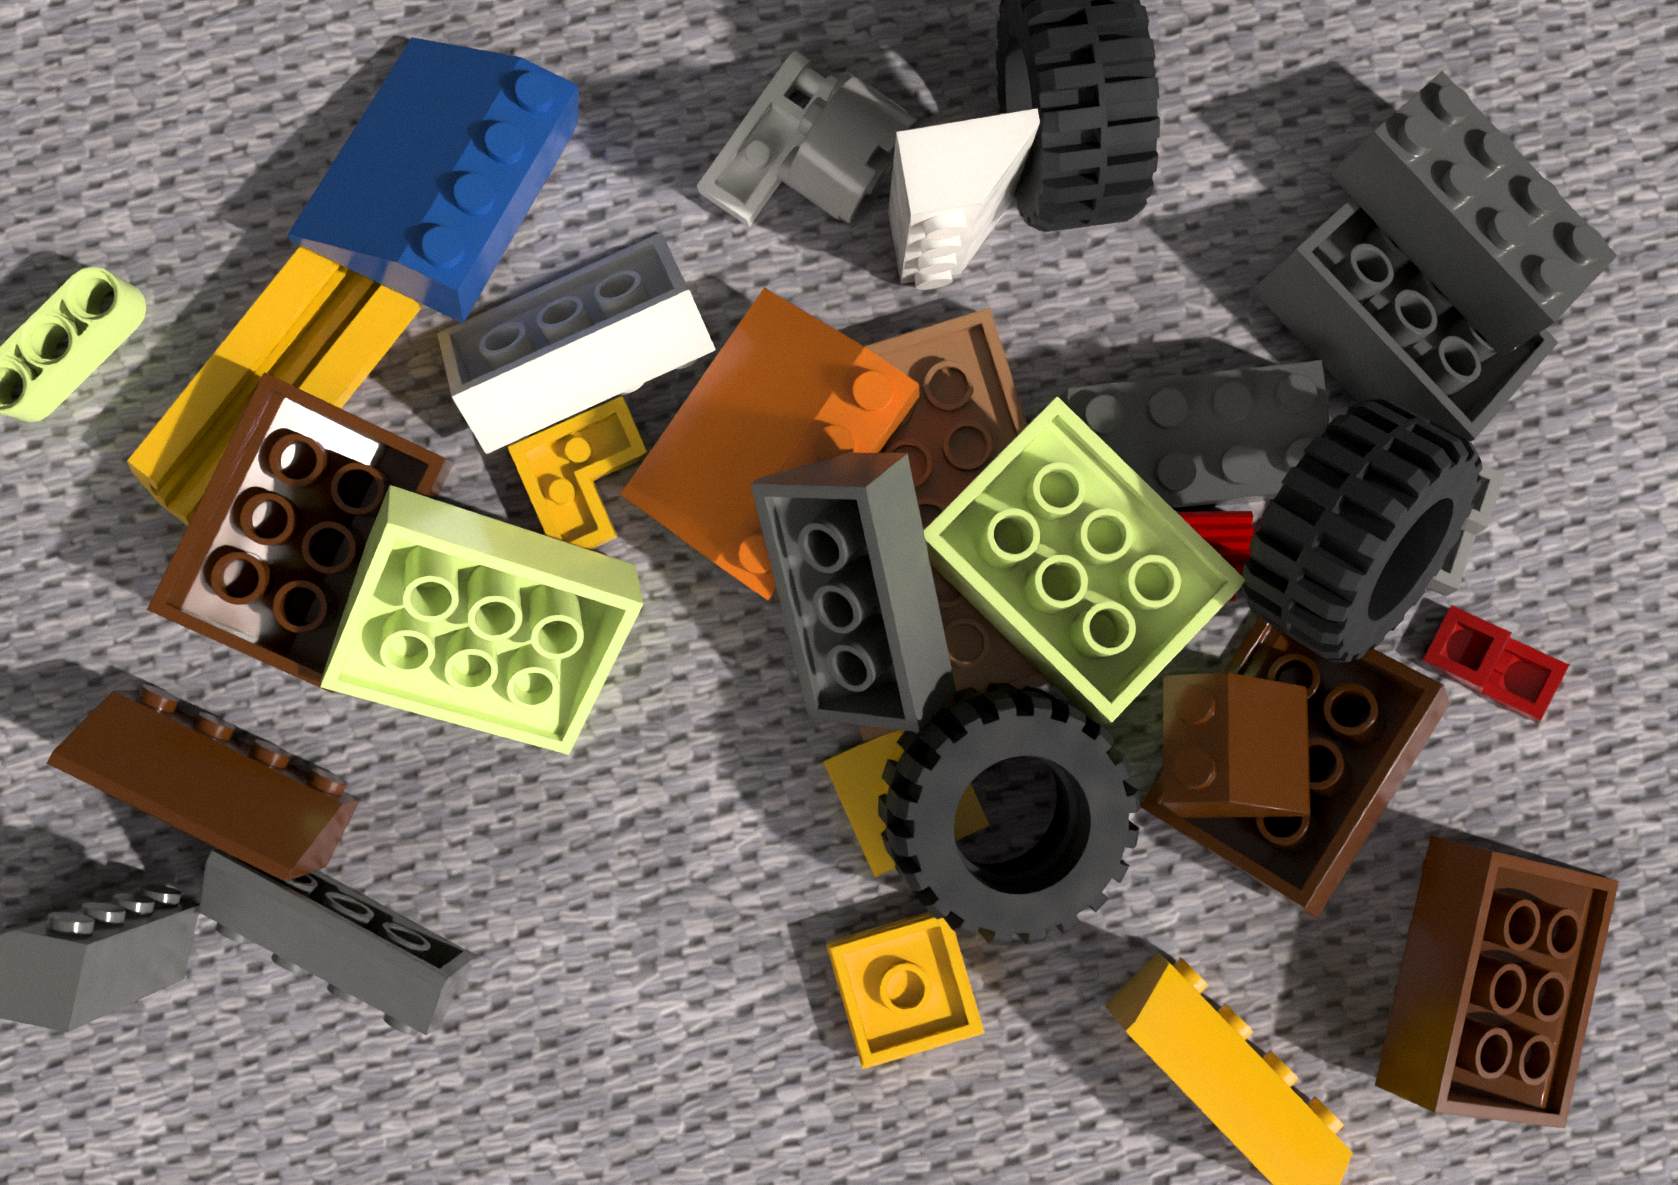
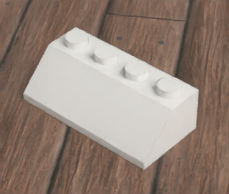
(953, 190)
(573, 344)

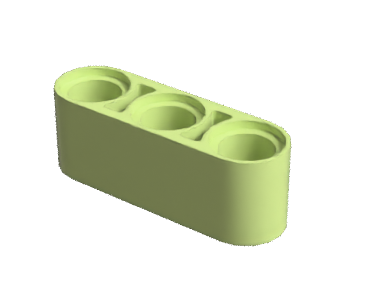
(92, 338)

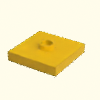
(859, 783)
(904, 988)

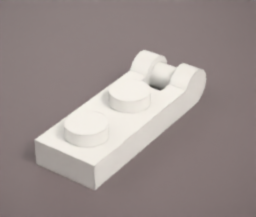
(748, 164)

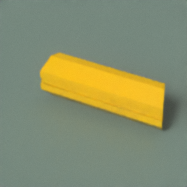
(309, 328)

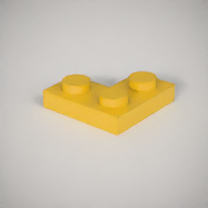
(565, 462)

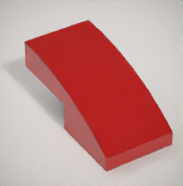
(1495, 664)

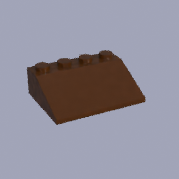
(288, 527)
(1363, 738)
(1495, 985)

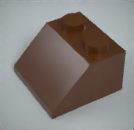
(1235, 746)

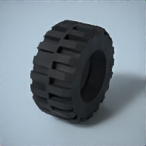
(1096, 105)
(1360, 528)
(1070, 860)

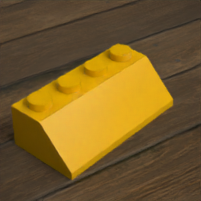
(1227, 1078)

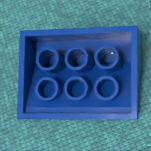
(441, 172)

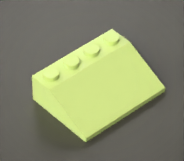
(1079, 563)
(481, 622)

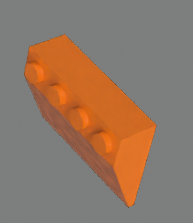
(768, 403)

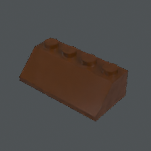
(209, 781)

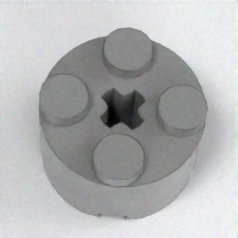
(846, 149)

